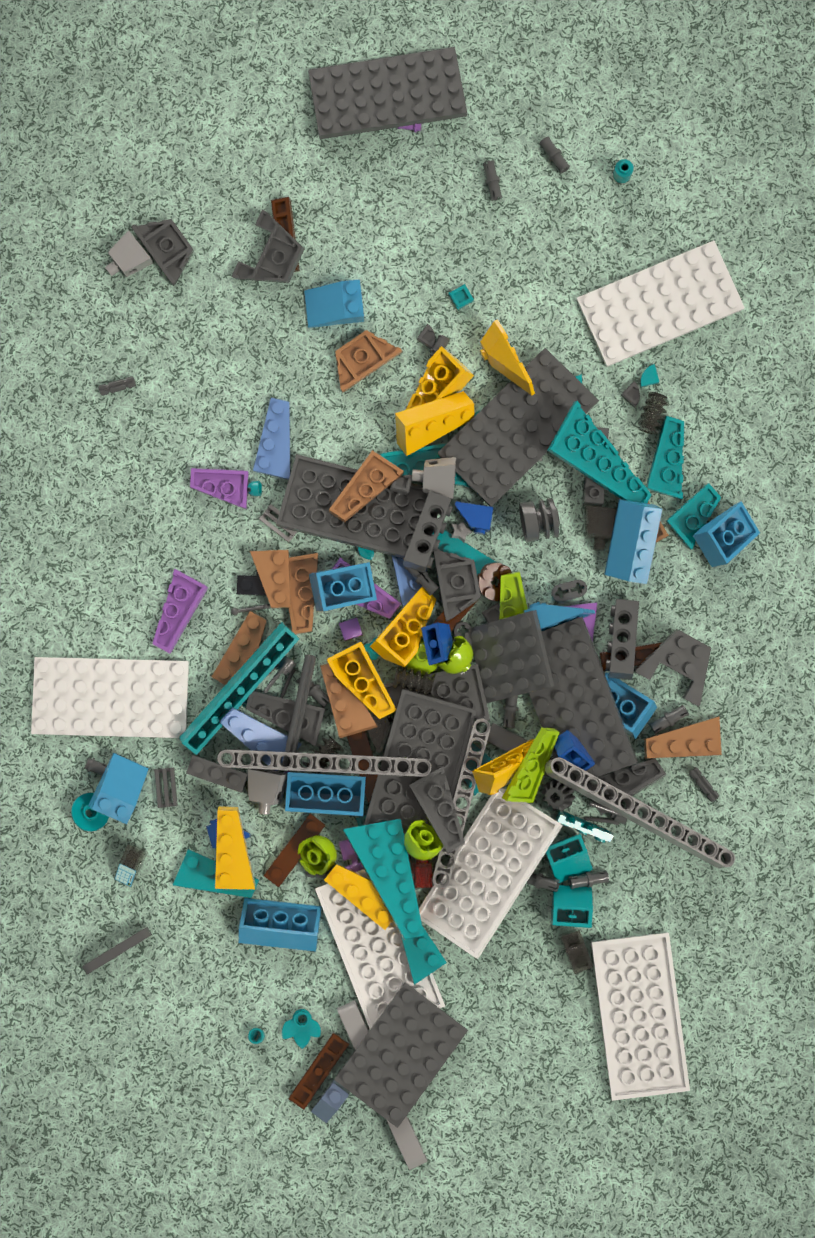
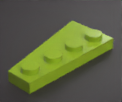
(511, 595)
(531, 770)

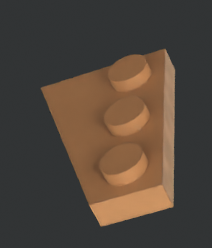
(274, 575)

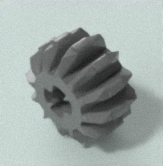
(557, 795)

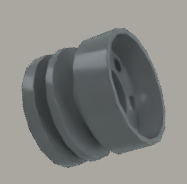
(538, 520)

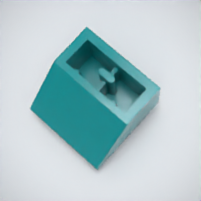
(568, 858)
(572, 907)

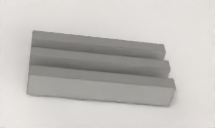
(267, 513)

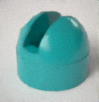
(256, 488)
(253, 1033)

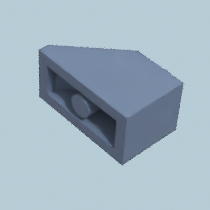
(330, 1101)

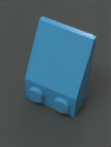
(334, 304)
(726, 535)
(342, 587)
(553, 615)
(632, 705)
(119, 788)

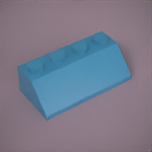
(633, 541)
(325, 794)
(279, 924)

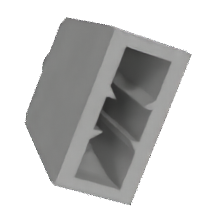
(127, 256)
(437, 476)
(266, 788)

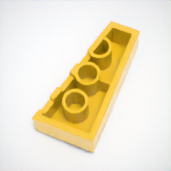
(432, 420)
(232, 856)
(360, 893)

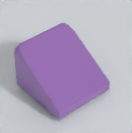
(350, 629)

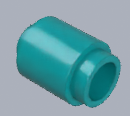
(623, 171)

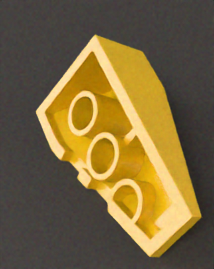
(504, 357)
(442, 378)
(403, 634)
(359, 675)
(500, 770)

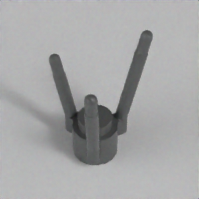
(285, 666)
(616, 817)

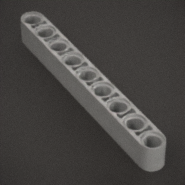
(466, 794)
(404, 1134)

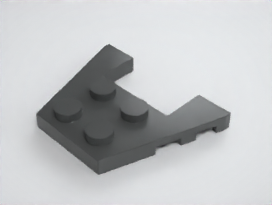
(278, 257)
(684, 656)

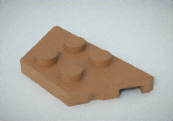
(362, 357)

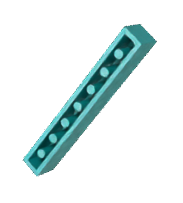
(239, 687)

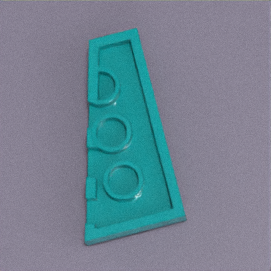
(460, 548)
(200, 874)

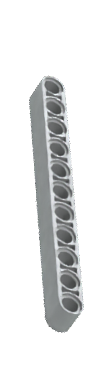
(315, 766)
(649, 813)

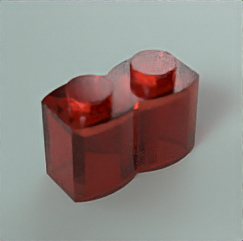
(422, 874)

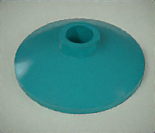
(84, 822)

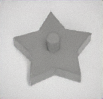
(460, 531)

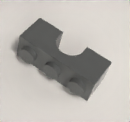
(217, 774)

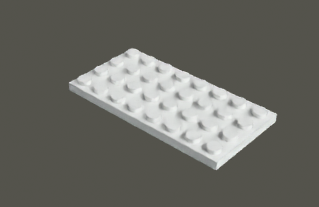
(660, 303)
(110, 697)
(489, 872)
(371, 955)
(640, 1016)

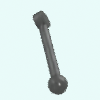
(235, 611)

